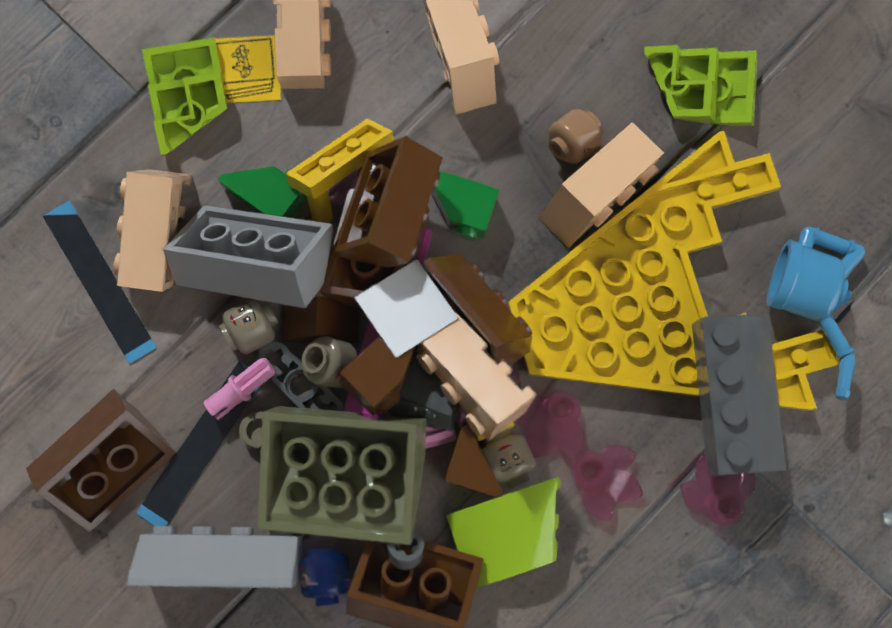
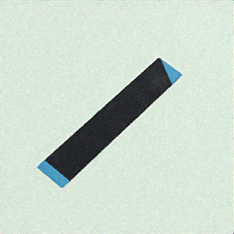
(99, 282)
(190, 461)

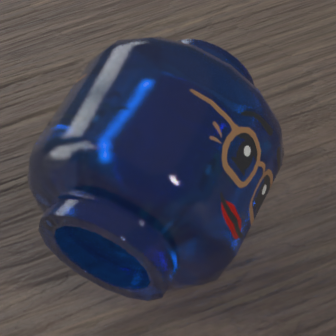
(324, 575)

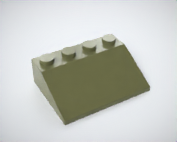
(341, 473)

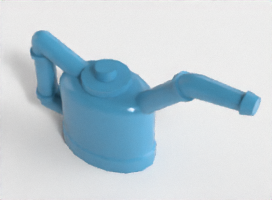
(815, 287)

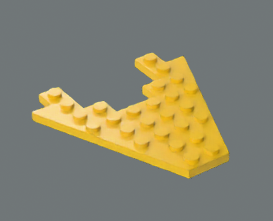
(629, 296)

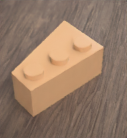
(301, 43)
(464, 51)
(600, 184)
(147, 227)
(474, 378)

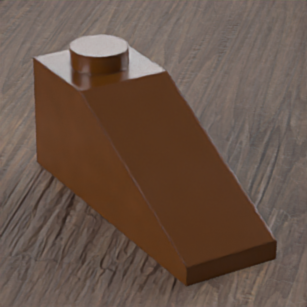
(376, 376)

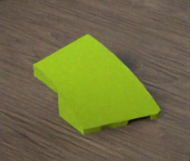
(706, 83)
(184, 89)
(510, 531)

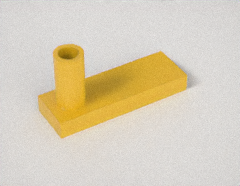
(335, 163)

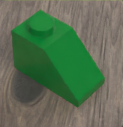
(264, 191)
(465, 205)

